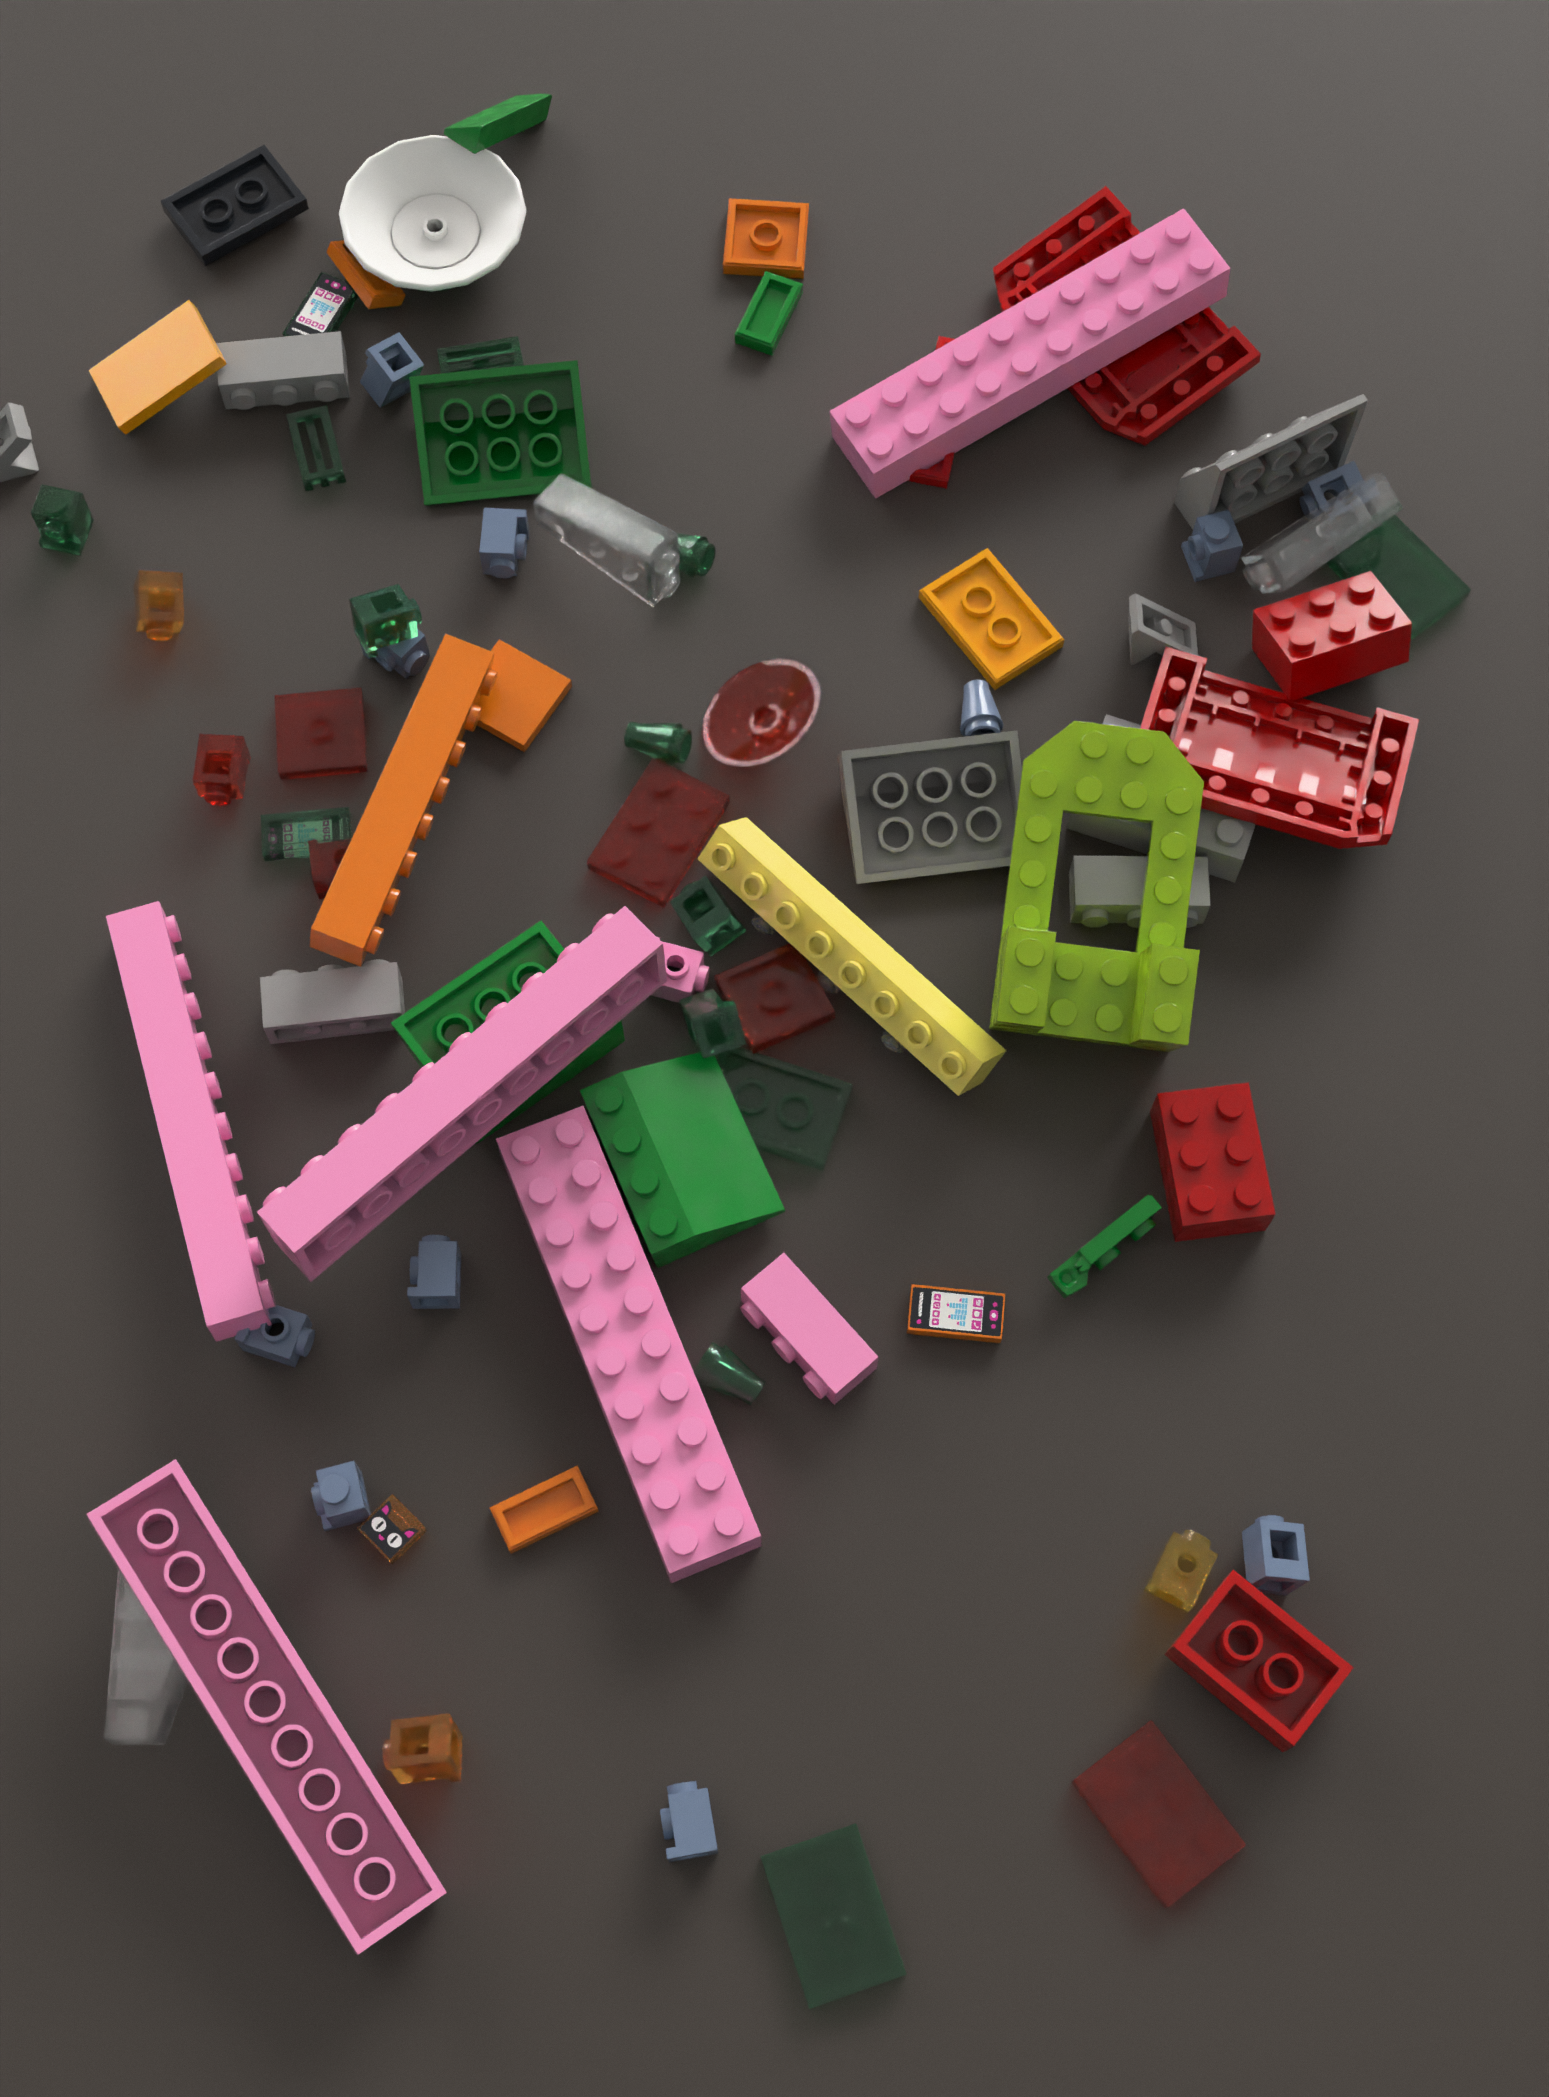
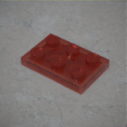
(658, 832)
(1158, 1814)

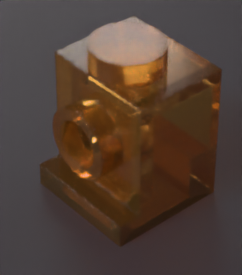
(160, 591)
(419, 1735)

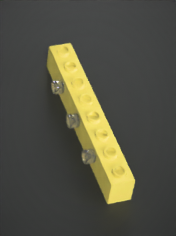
(851, 956)

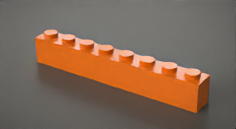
(402, 802)

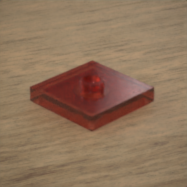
(321, 733)
(775, 997)

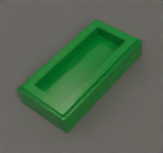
(768, 313)

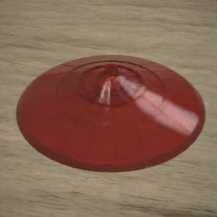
(761, 712)

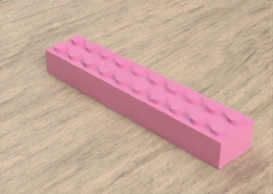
(1029, 352)
(464, 1093)
(629, 1345)
(266, 1706)

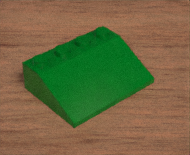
(499, 431)
(468, 999)
(682, 1154)

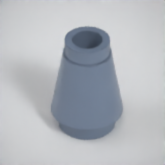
(979, 710)

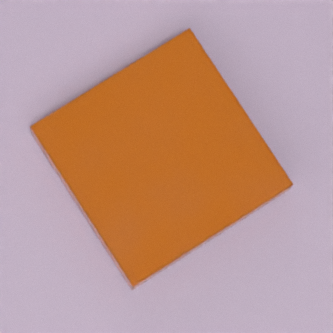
(766, 238)
(521, 697)

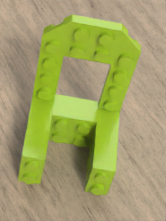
(1086, 990)

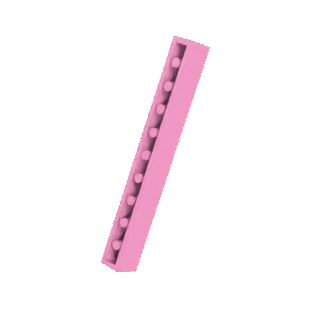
(189, 1123)

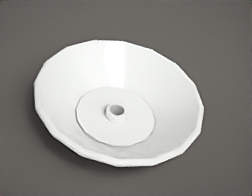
(428, 188)

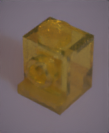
(1173, 1584)

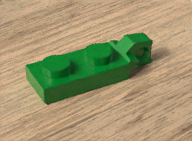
(1102, 1249)

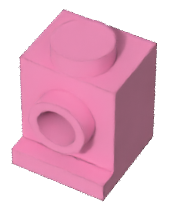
(686, 981)

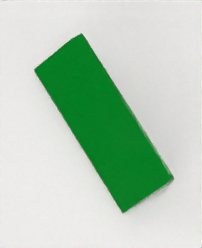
(500, 121)

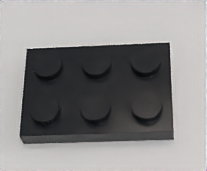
(234, 205)

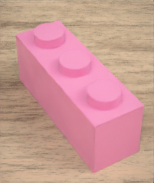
(807, 1329)

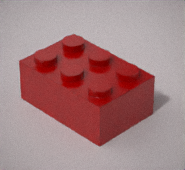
(1331, 636)
(1212, 1162)
(1259, 1661)

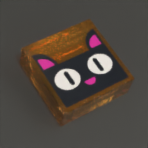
(392, 1529)

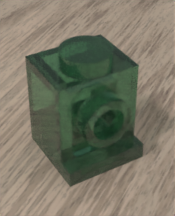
(62, 519)
(384, 618)
(707, 915)
(712, 1023)

